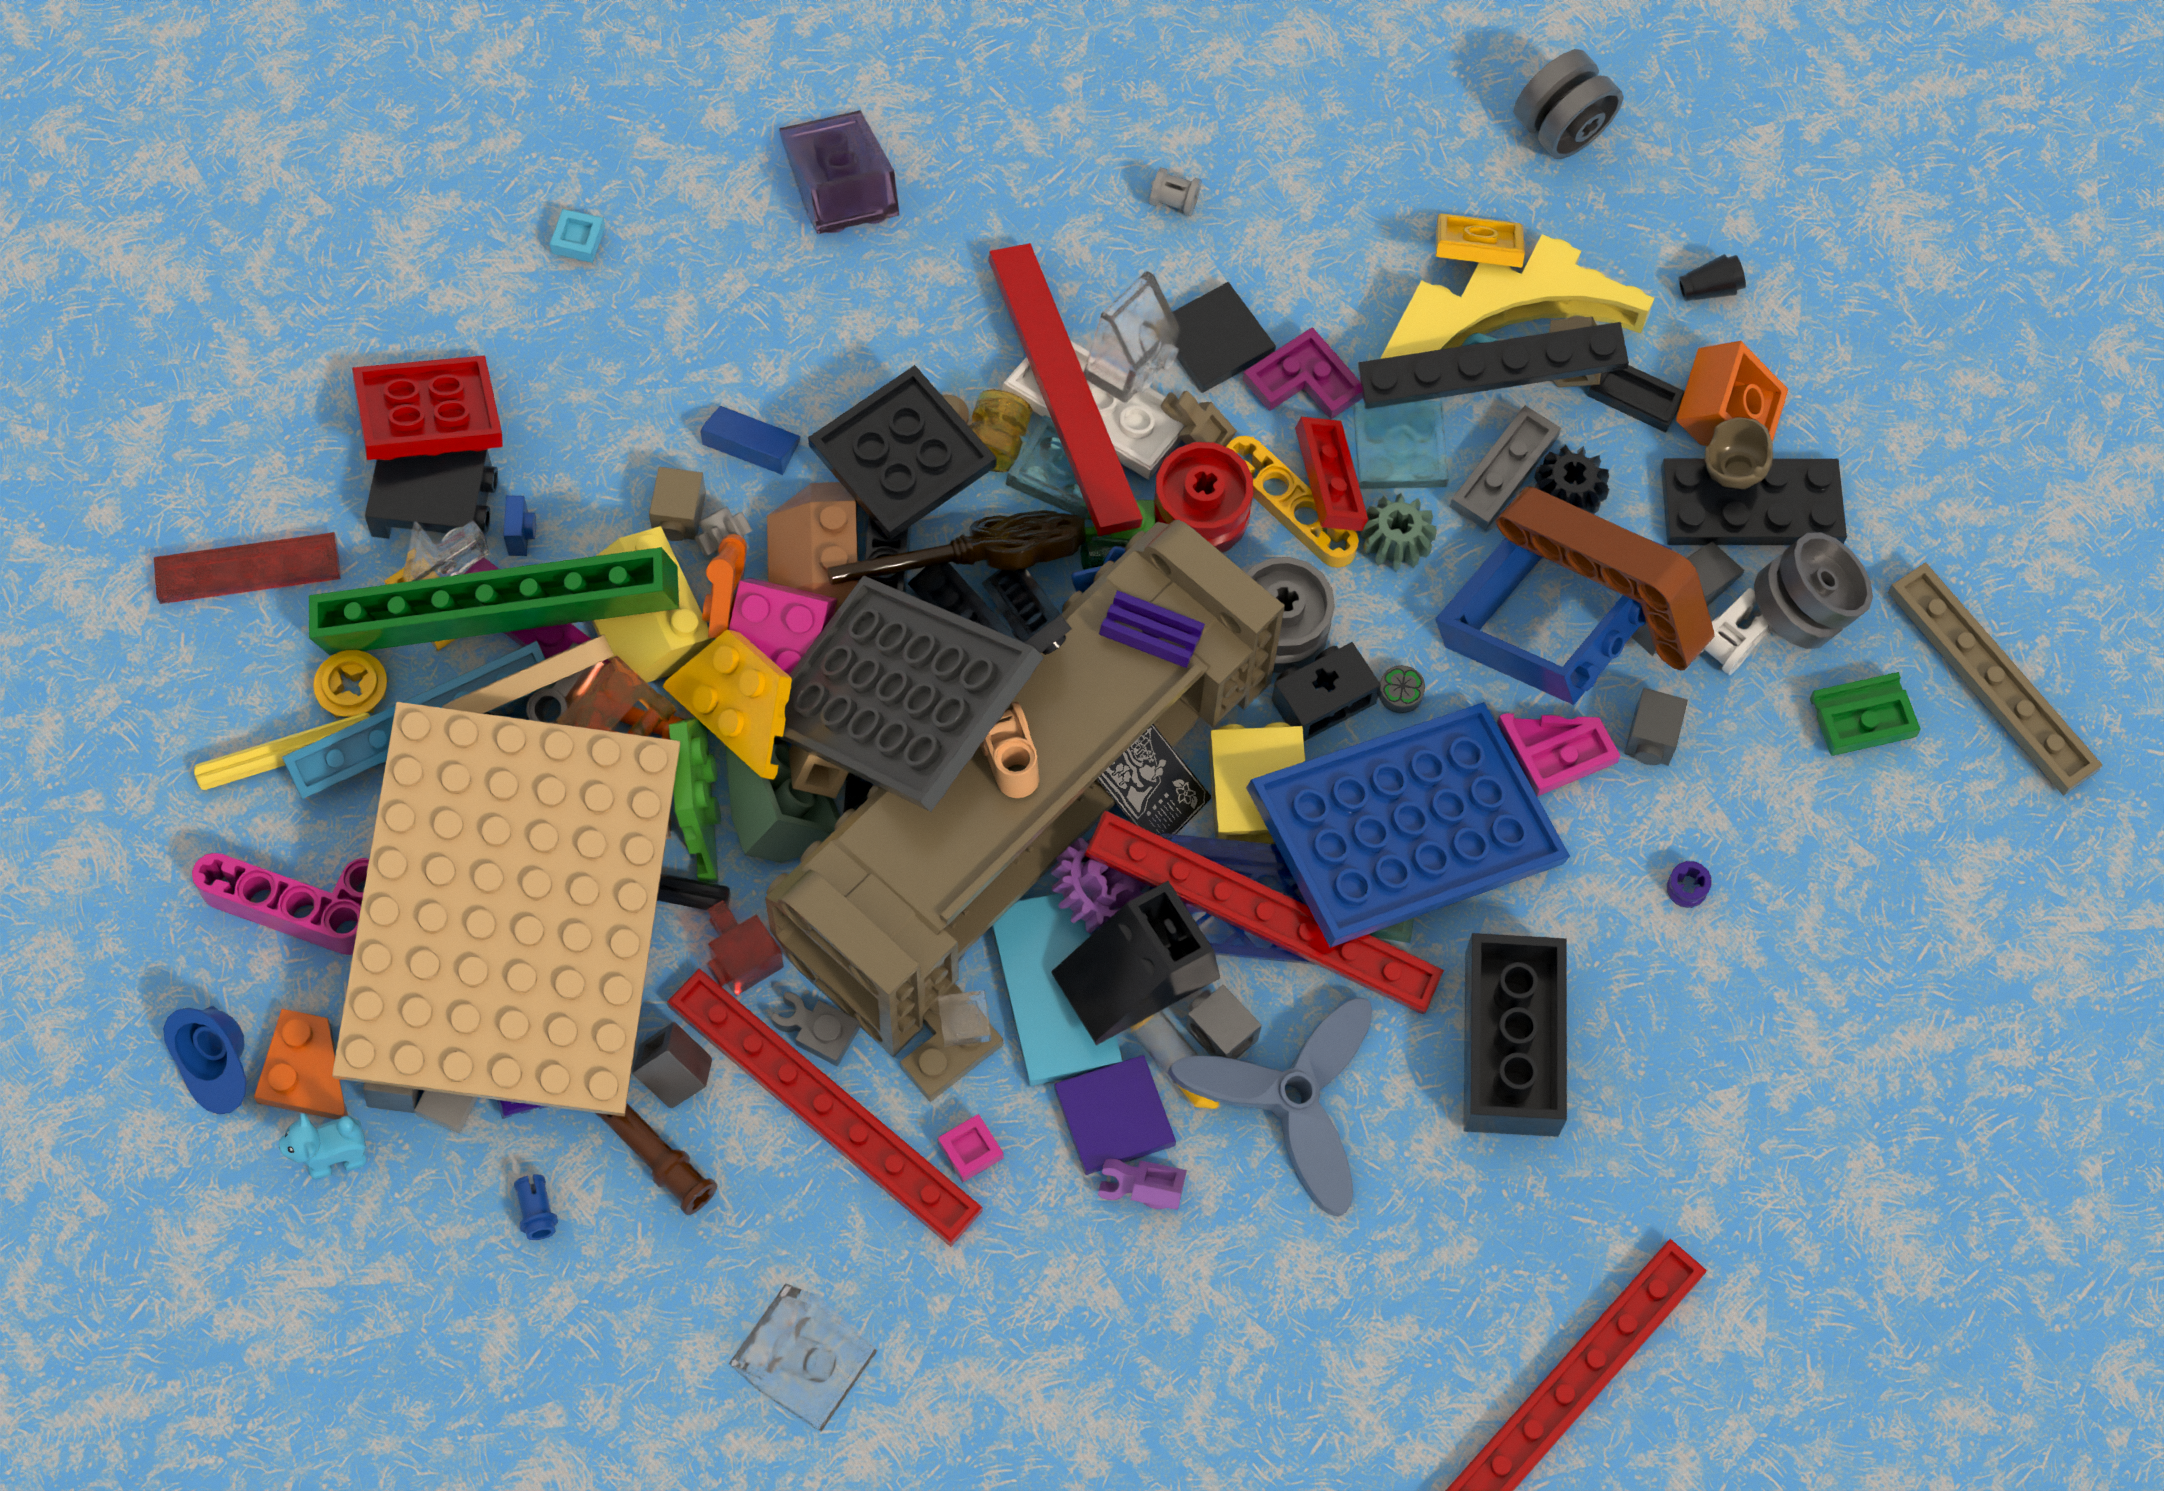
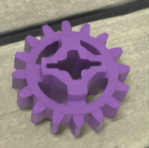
(1091, 887)

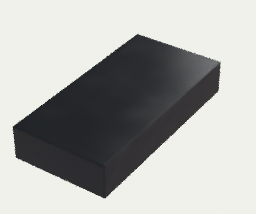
(1639, 396)

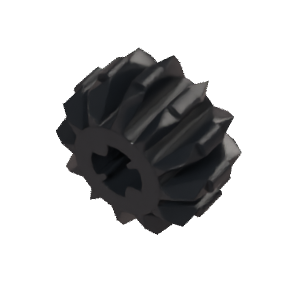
(1588, 479)

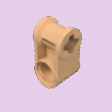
(1011, 745)

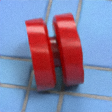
(1206, 490)

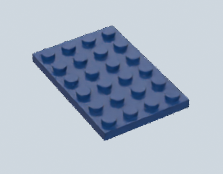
(1407, 823)

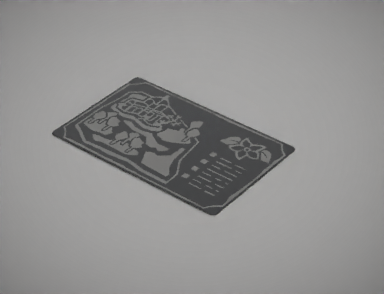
(1154, 785)

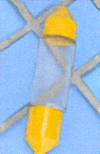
(1166, 1046)

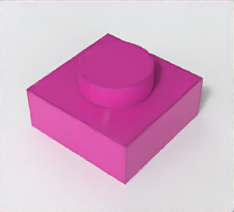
(970, 1148)

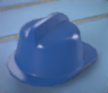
(208, 1056)

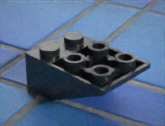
(1137, 964)

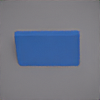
(749, 439)

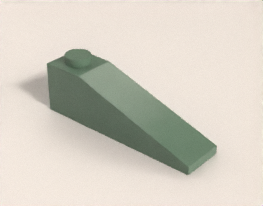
(771, 815)

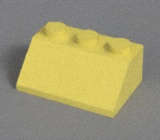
(660, 641)

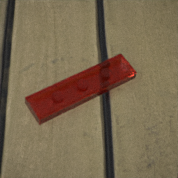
(246, 568)

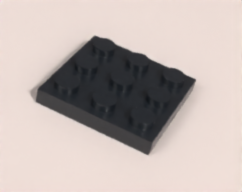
(902, 452)

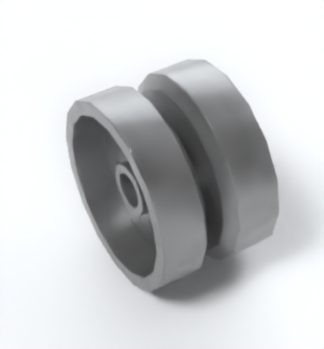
(1568, 104)
(1813, 590)
(1306, 611)

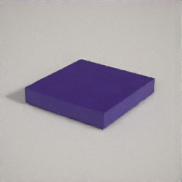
(1114, 1114)

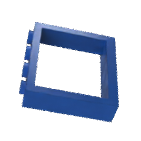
(1488, 591)

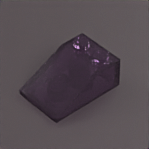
(840, 172)

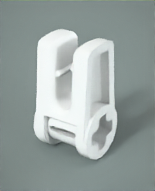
(1734, 644)

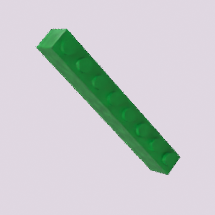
(494, 601)

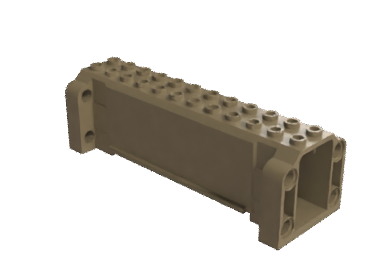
(909, 890)

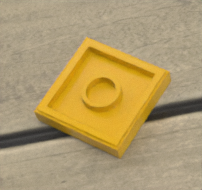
(1480, 240)

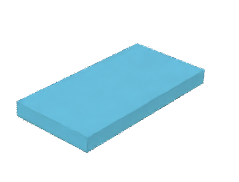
(1052, 1039)

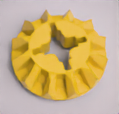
(356, 666)

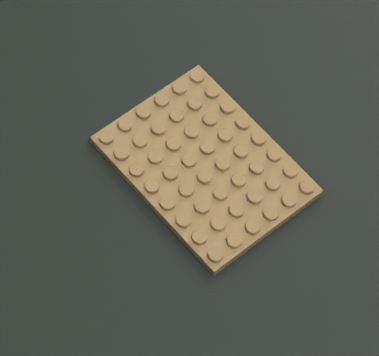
(508, 910)

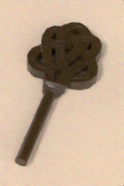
(1000, 540)

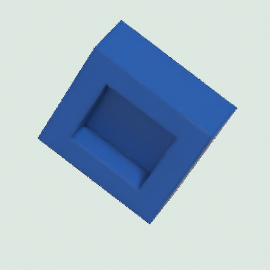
(518, 525)

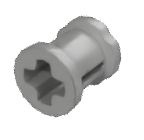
(1175, 191)

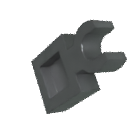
(821, 1031)

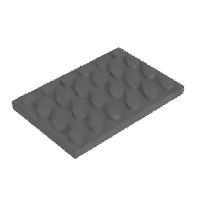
(903, 691)

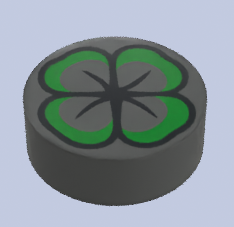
(1401, 689)

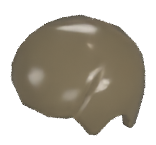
(1739, 453)

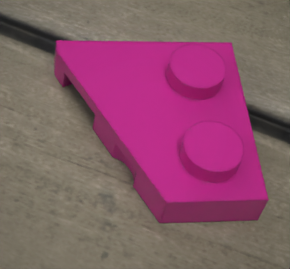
(1558, 749)

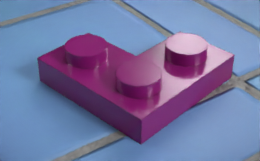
(1305, 365)

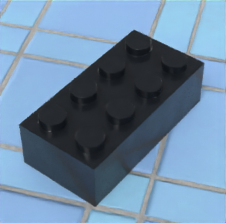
(1515, 1035)

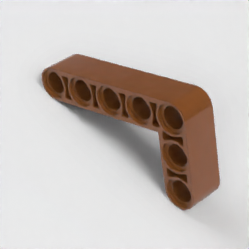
(1620, 561)

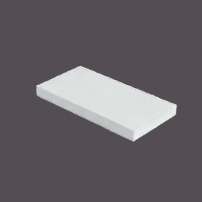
(1137, 429)

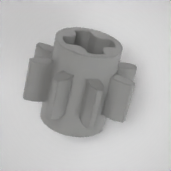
(718, 526)

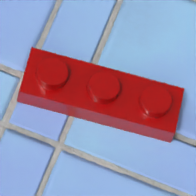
(1331, 474)

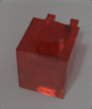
(742, 951)

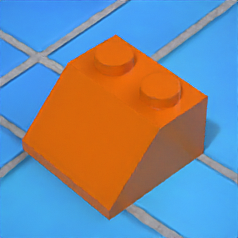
(1729, 384)

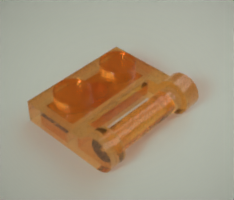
(612, 696)

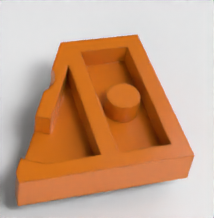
(301, 1068)

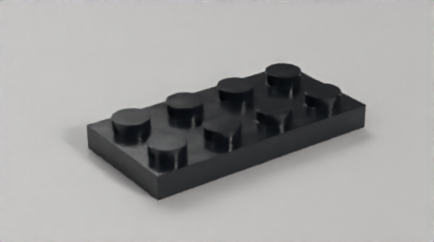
(1778, 510)

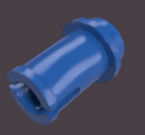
(535, 1208)

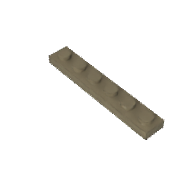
(1995, 679)

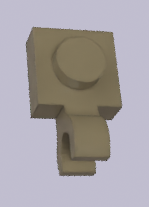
(1201, 421)

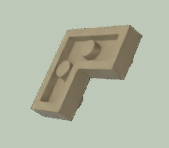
(939, 1067)

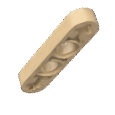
(534, 677)

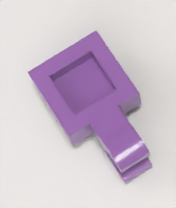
(1149, 1183)

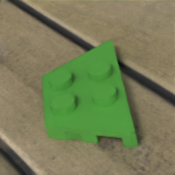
(693, 797)

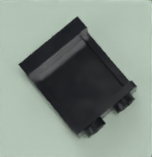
(432, 490)

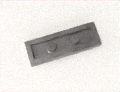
(1505, 467)

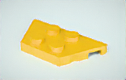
(736, 697)

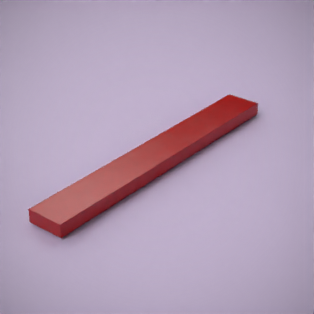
(1065, 390)
(1261, 911)
(825, 1107)
(1583, 1373)

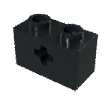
(1316, 710)

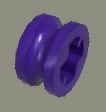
(1676, 891)

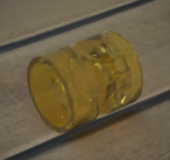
(999, 423)

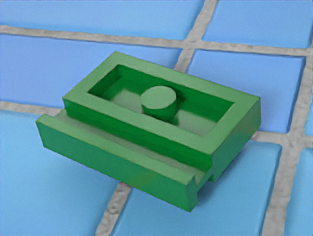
(1864, 714)

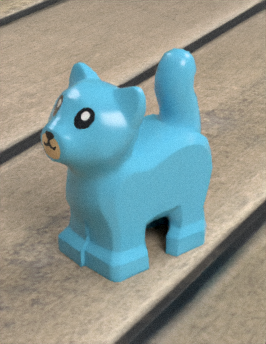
(325, 1145)

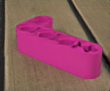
(284, 899)

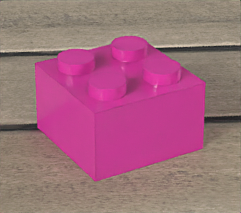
(780, 619)

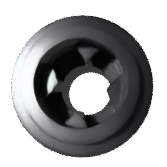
(1714, 279)

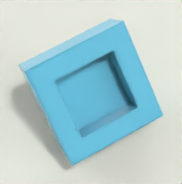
(577, 235)

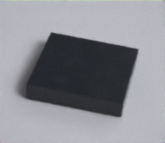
(1219, 337)

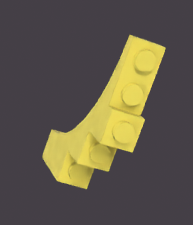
(1499, 296)

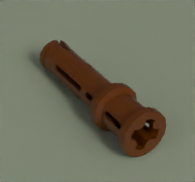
(668, 1166)

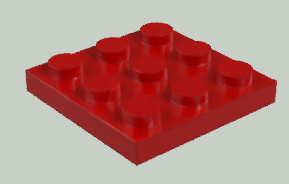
(426, 408)

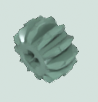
(1398, 532)

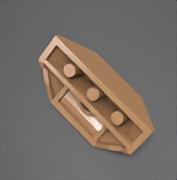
(809, 536)

